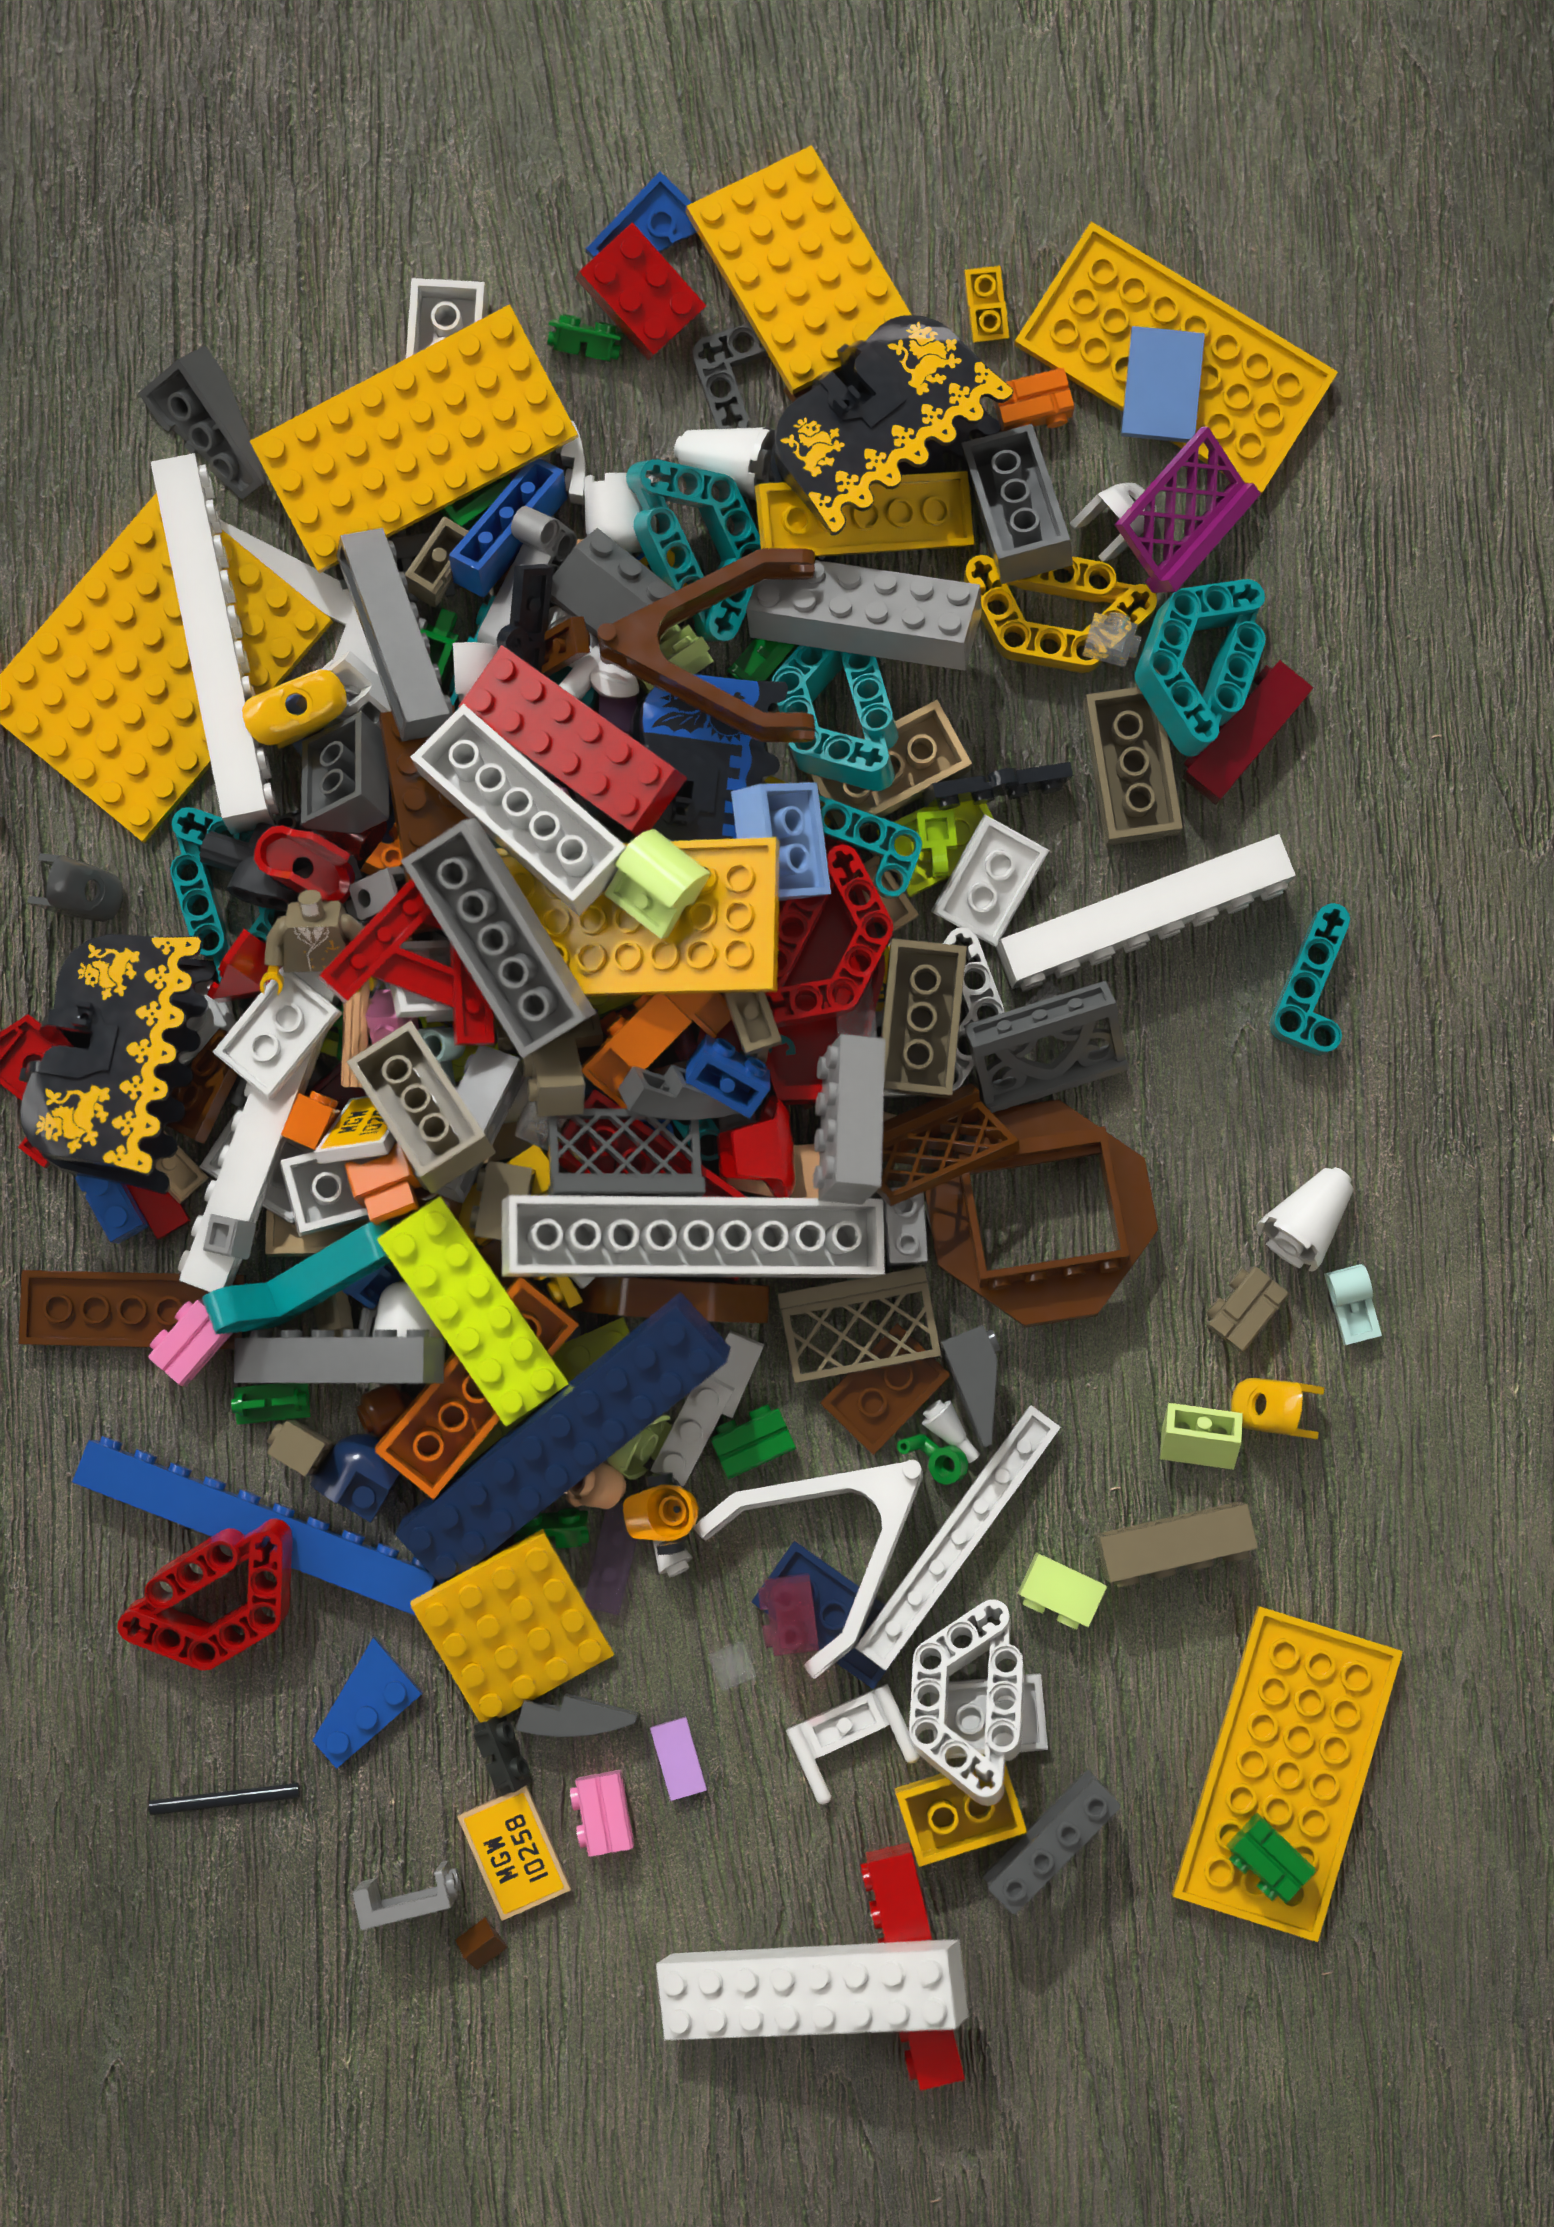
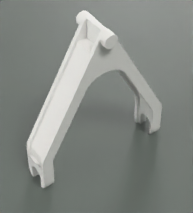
(887, 1487)

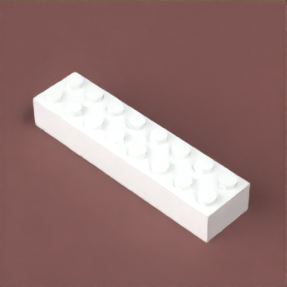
(1146, 911)
(812, 1990)

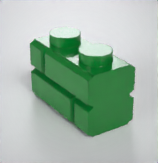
(752, 1442)
(1271, 1858)

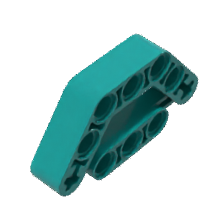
(671, 536)
(1198, 717)
(866, 759)
(202, 884)

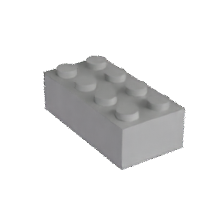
(850, 1119)

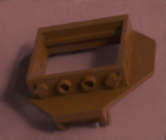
(1061, 1287)

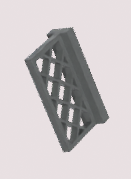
(619, 1184)

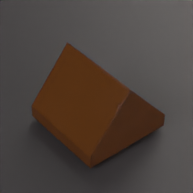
(480, 1943)

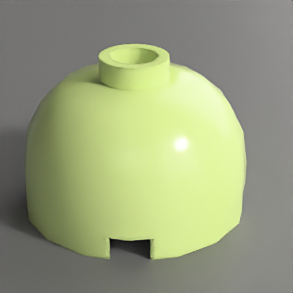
(636, 1452)

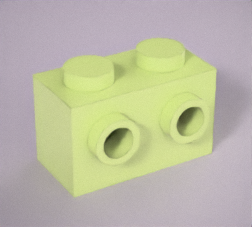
(1201, 1436)
(1062, 1591)

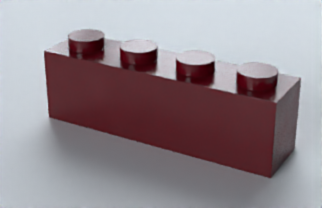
(1247, 732)

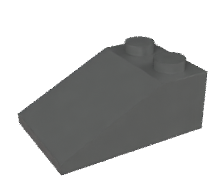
(974, 1372)

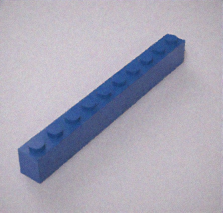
(211, 1508)

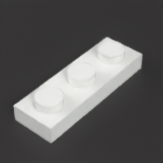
(692, 1429)

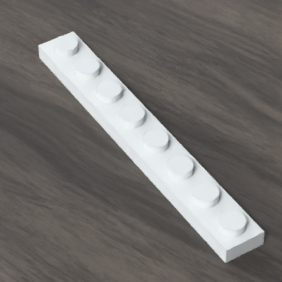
(957, 1537)

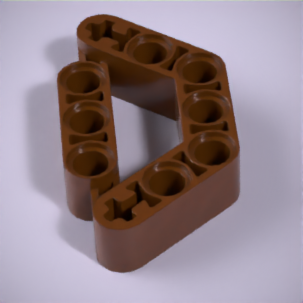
(646, 1295)

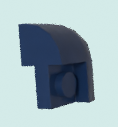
(356, 1476)

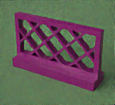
(1198, 537)

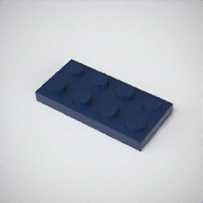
(832, 1603)

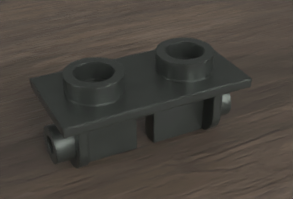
(510, 1769)

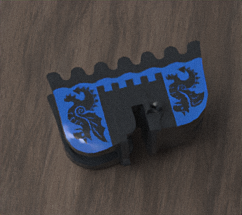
(708, 754)

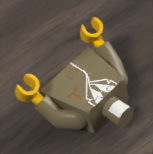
(309, 938)

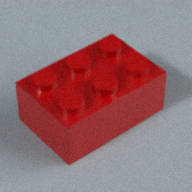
(640, 291)

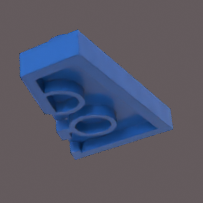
(656, 212)
(366, 1704)

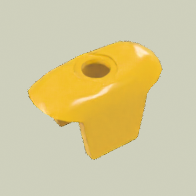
(273, 724)
(1282, 1405)

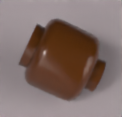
(382, 1408)

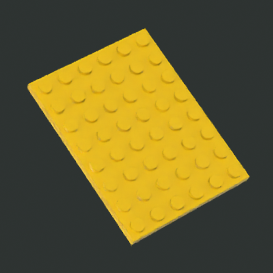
(112, 681)

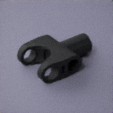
(248, 880)

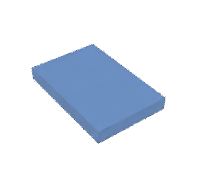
(1162, 384)

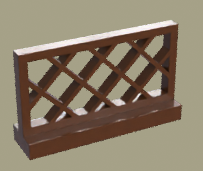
(921, 1129)

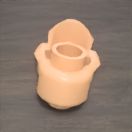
(598, 1489)

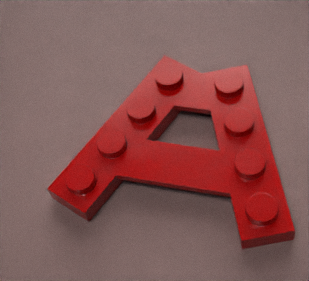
(378, 955)

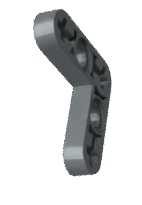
(721, 370)

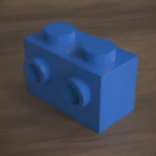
(728, 1075)

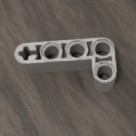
(544, 542)

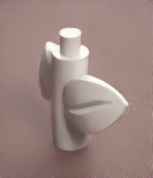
(604, 678)

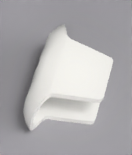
(1119, 501)

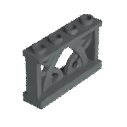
(1076, 1065)
(1050, 1841)

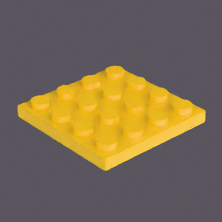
(512, 1627)

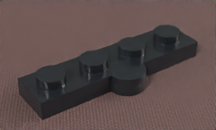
(528, 614)
(1000, 782)

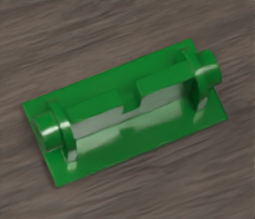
(599, 338)
(271, 1402)
(566, 1525)

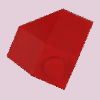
(241, 970)

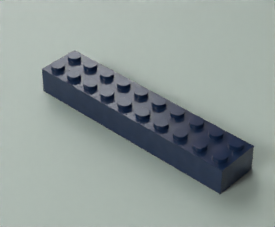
(564, 1439)

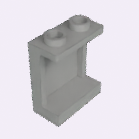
(905, 1232)
(377, 1912)

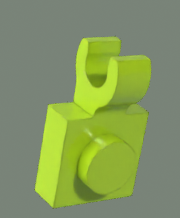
(937, 835)

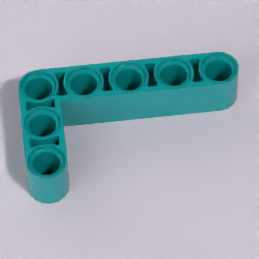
(300, 1287)

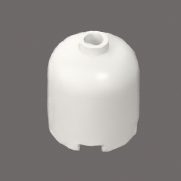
(612, 509)
(402, 1311)

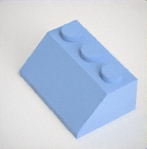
(793, 817)

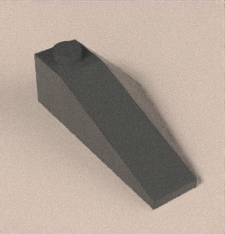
(202, 410)

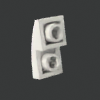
(573, 456)
(739, 1367)

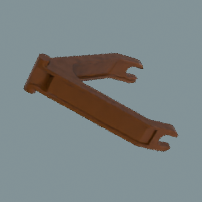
(636, 640)

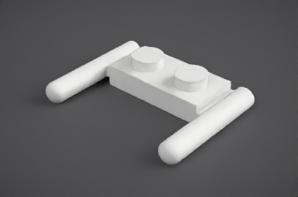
(843, 1726)

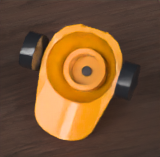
(661, 1513)

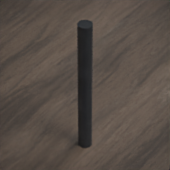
(224, 1799)

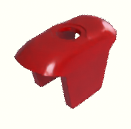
(330, 872)
(761, 1150)

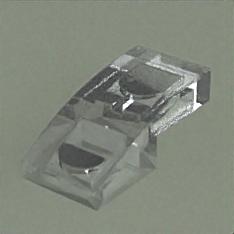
(860, 1021)

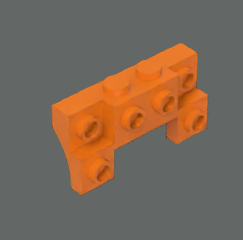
(648, 1033)

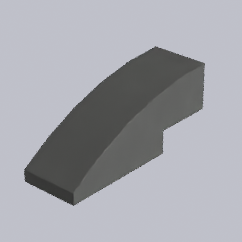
(668, 1096)
(574, 1718)

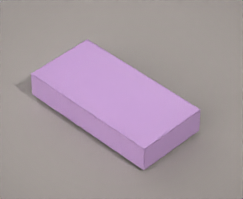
(678, 1758)

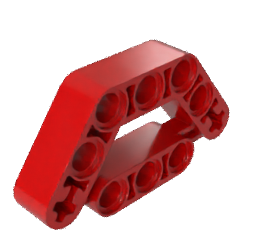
(860, 944)
(155, 1606)

